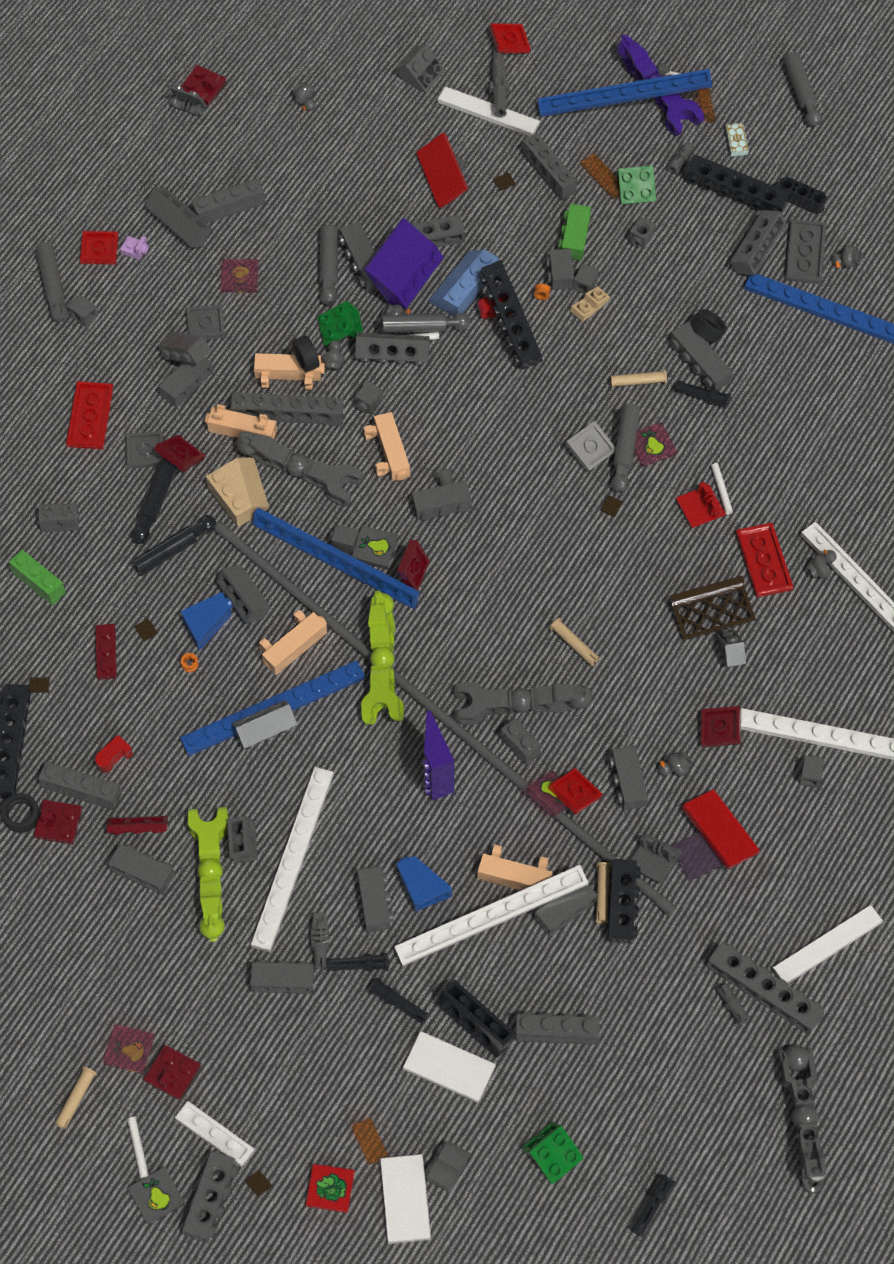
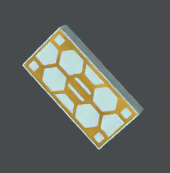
(737, 139)

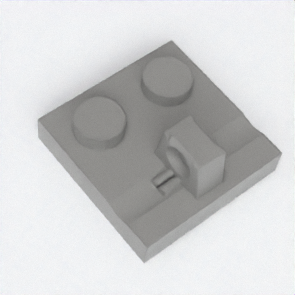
(591, 446)

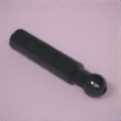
(154, 500)
(172, 545)

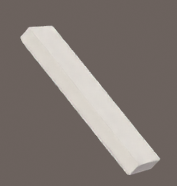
(214, 1133)

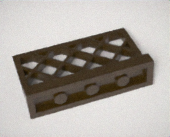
(711, 592)

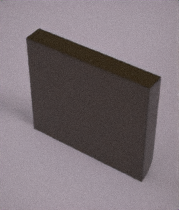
(504, 181)
(611, 506)
(146, 629)
(39, 684)
(258, 1183)

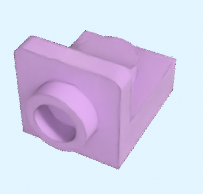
(135, 247)

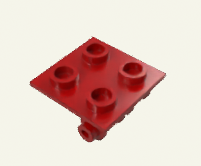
(700, 505)

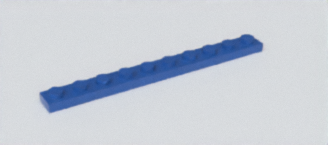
(625, 92)
(821, 307)
(336, 558)
(296, 697)

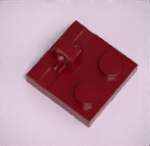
(204, 83)
(180, 453)
(413, 565)
(721, 726)
(58, 822)
(172, 1072)

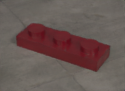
(106, 651)
(137, 825)

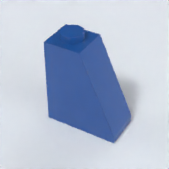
(206, 618)
(421, 883)

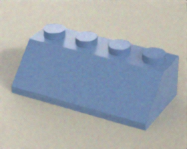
(463, 283)

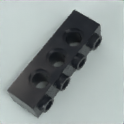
(616, 932)
(476, 1018)

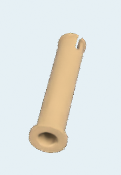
(640, 378)
(567, 635)
(603, 892)
(75, 1097)

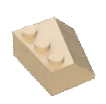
(238, 489)

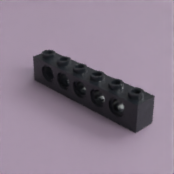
(725, 180)
(497, 271)
(12, 695)

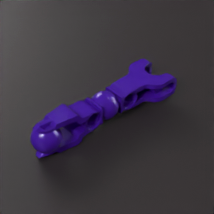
(673, 105)

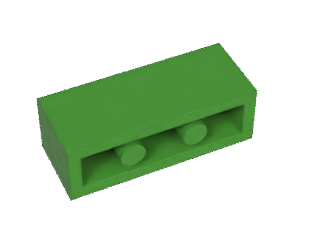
(575, 230)
(37, 577)

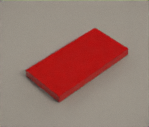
(442, 170)
(90, 415)
(764, 560)
(720, 829)

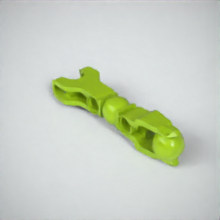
(382, 659)
(210, 869)

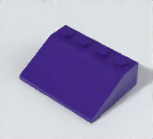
(403, 264)
(437, 762)

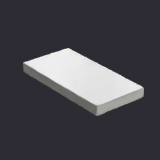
(449, 1067)
(405, 1199)

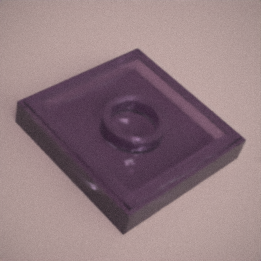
(697, 857)

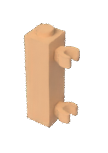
(284, 368)
(231, 423)
(391, 446)
(293, 643)
(511, 873)

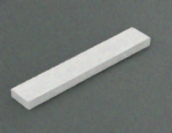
(485, 110)
(828, 944)

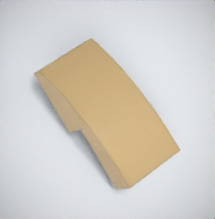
(590, 304)

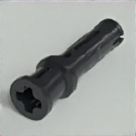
(711, 396)
(368, 962)
(391, 996)
(656, 1194)

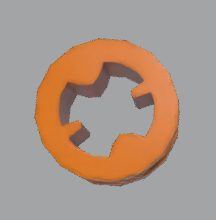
(542, 291)
(189, 656)

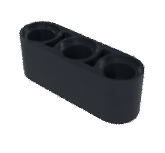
(804, 195)

